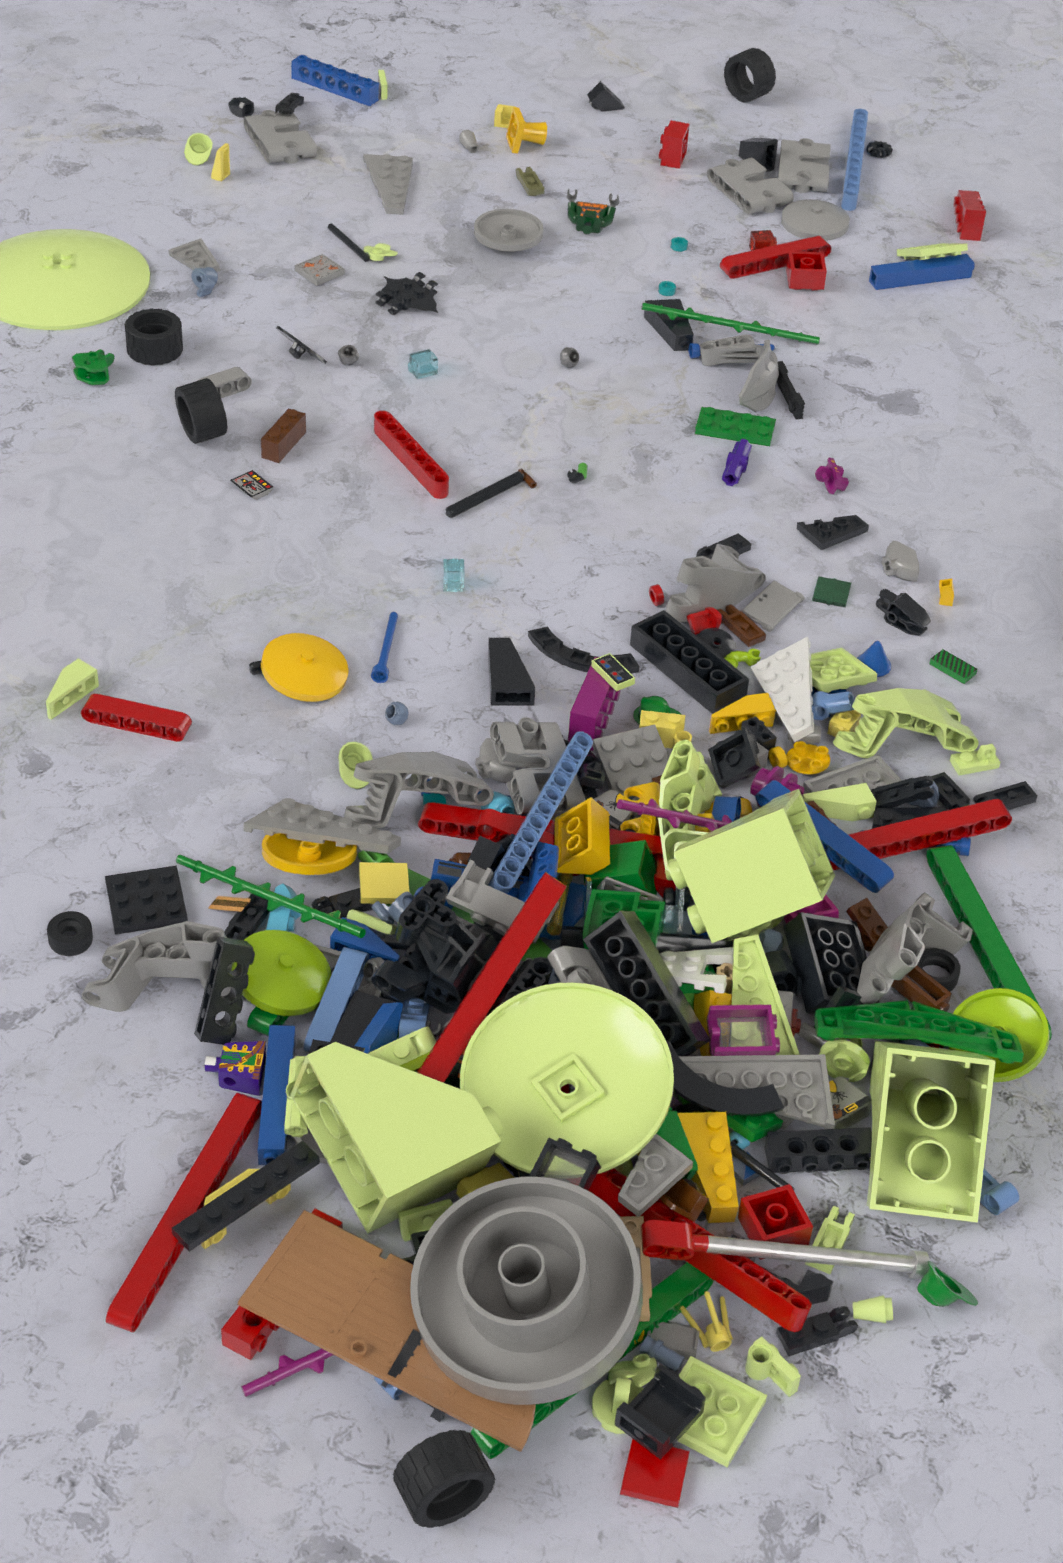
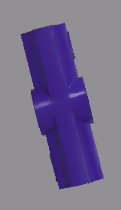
(737, 462)

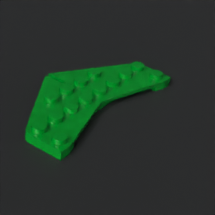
(920, 1022)

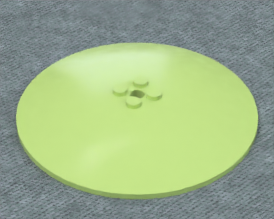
(68, 279)

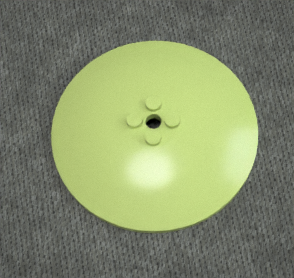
(579, 1039)

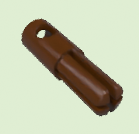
(528, 479)

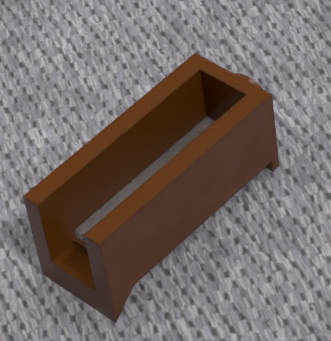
(922, 988)

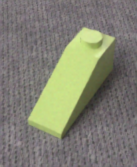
(72, 685)
(846, 802)

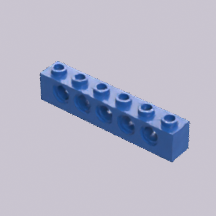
(335, 80)

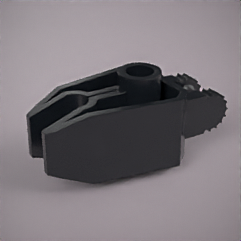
(903, 612)

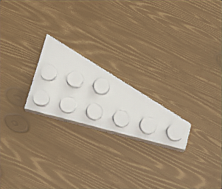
(789, 684)

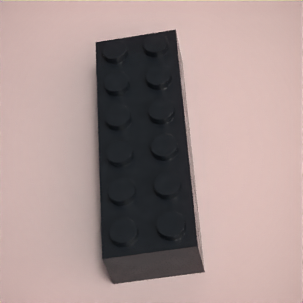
(688, 661)
(641, 975)

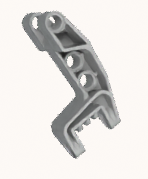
(713, 583)
(388, 776)
(903, 944)
(167, 951)

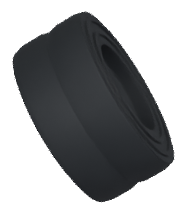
(67, 922)

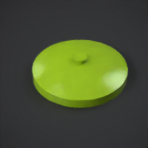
(286, 973)
(1015, 1014)

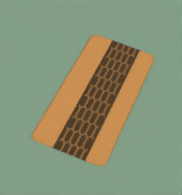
(229, 903)

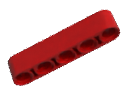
(136, 717)
(497, 826)

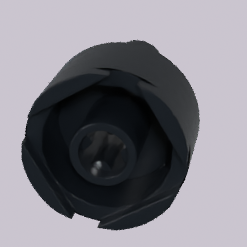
(784, 972)

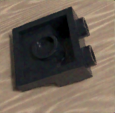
(734, 757)

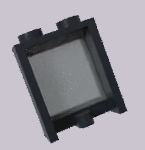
(566, 1164)

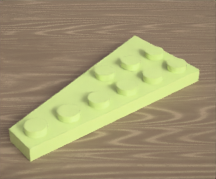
(755, 986)

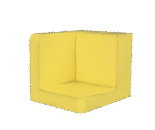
(502, 115)

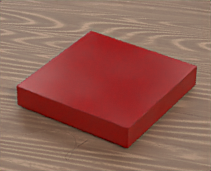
(652, 1478)

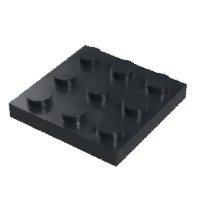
(145, 899)

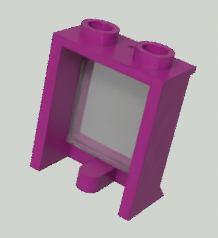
(742, 1030)

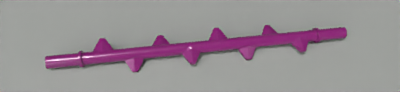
(672, 816)
(286, 1368)

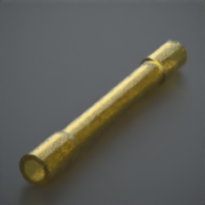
(555, 925)

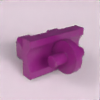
(832, 476)

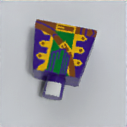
(240, 1066)

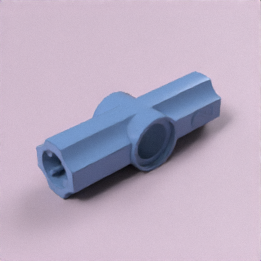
(831, 703)

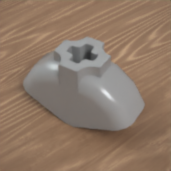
(901, 561)
(489, 766)

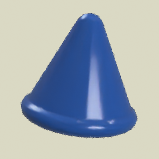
(876, 659)

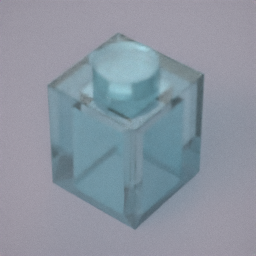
(423, 364)
(453, 575)

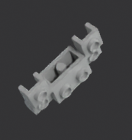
(486, 903)

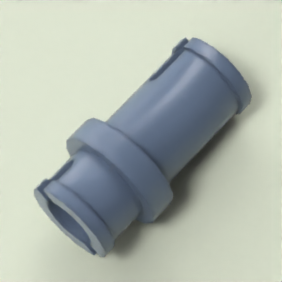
(661, 1353)

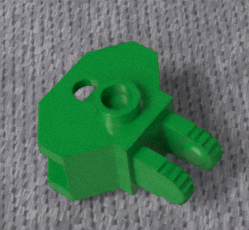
(92, 365)

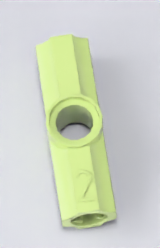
(294, 1121)

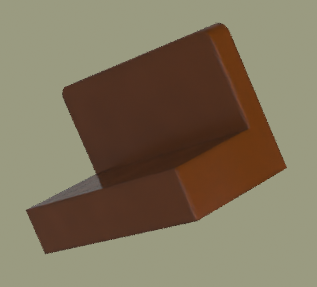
(685, 1199)

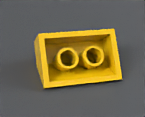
(583, 839)

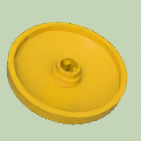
(304, 667)
(305, 856)

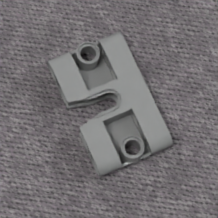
(279, 137)
(804, 165)
(746, 187)
(536, 749)
(577, 966)

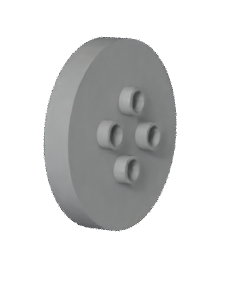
(527, 1290)

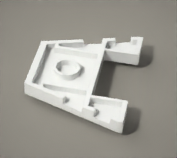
(690, 966)

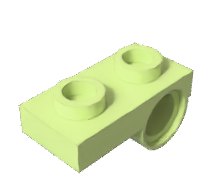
(773, 1365)

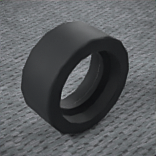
(945, 960)

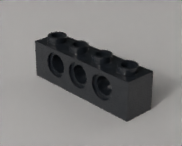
(225, 953)
(819, 1150)

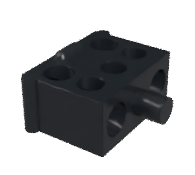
(761, 732)

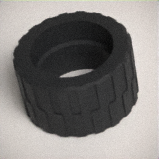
(761, 69)
(153, 336)
(201, 410)
(443, 1478)

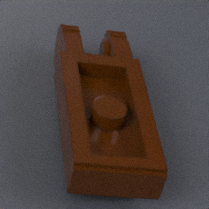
(742, 626)

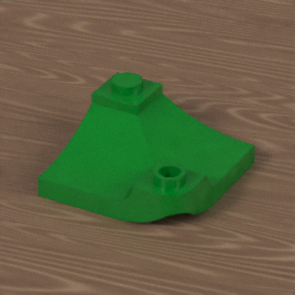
(607, 903)

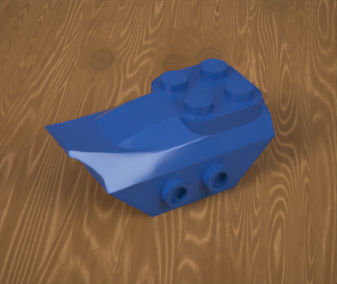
(545, 859)

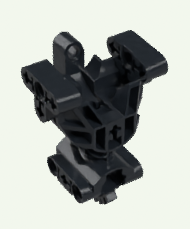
(446, 956)

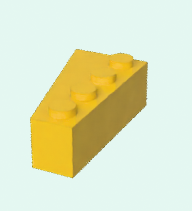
(715, 1175)

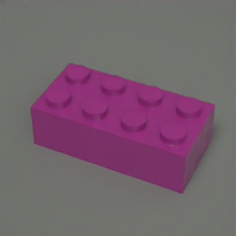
(592, 706)

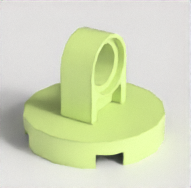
(846, 1058)
(609, 1398)

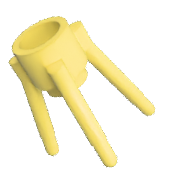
(717, 1335)

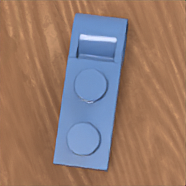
(413, 1016)
(997, 1196)

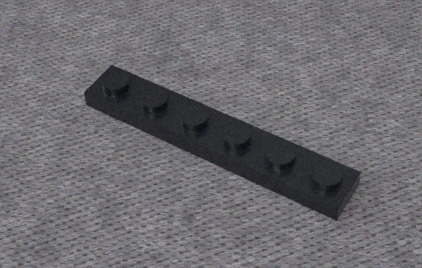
(245, 1196)

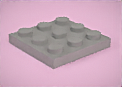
(631, 757)

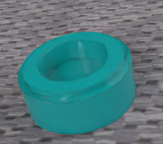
(679, 244)
(667, 288)

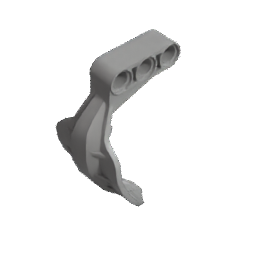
(762, 378)

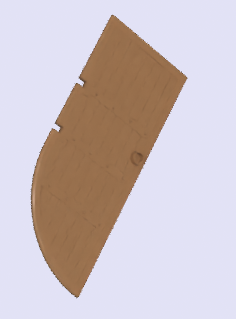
(360, 1309)

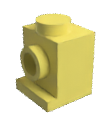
(844, 722)

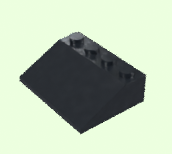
(826, 956)

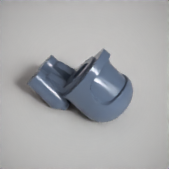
(205, 280)
(392, 913)

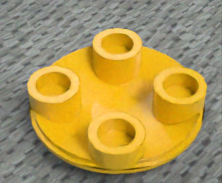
(808, 758)

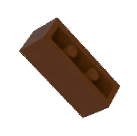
(283, 435)

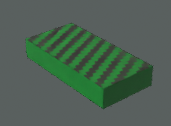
(953, 666)

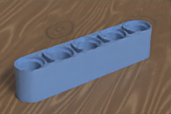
(337, 996)

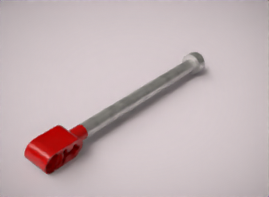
(678, 1242)

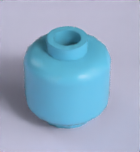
(500, 803)

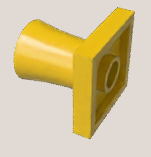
(526, 131)

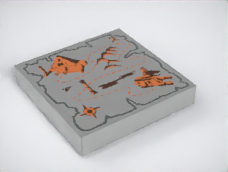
(319, 269)

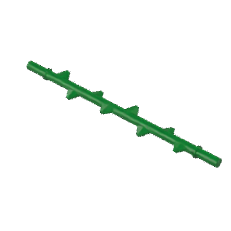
(737, 325)
(274, 900)

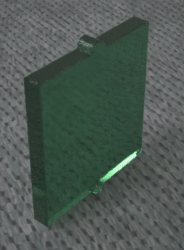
(831, 591)

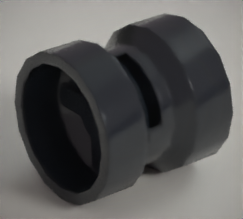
(669, 897)

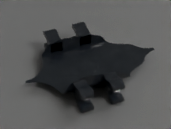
(408, 294)

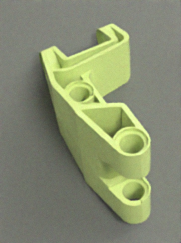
(909, 710)
(683, 787)

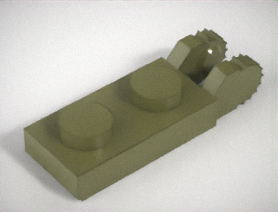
(530, 181)

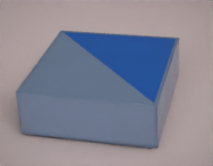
(742, 1172)

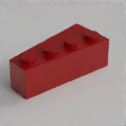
(969, 215)

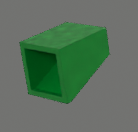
(629, 864)

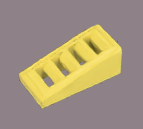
(221, 165)

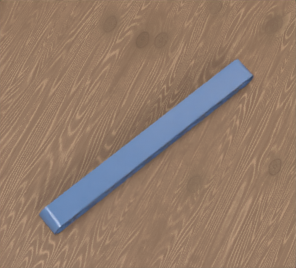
(854, 160)
(541, 813)

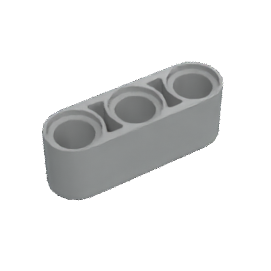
(230, 381)

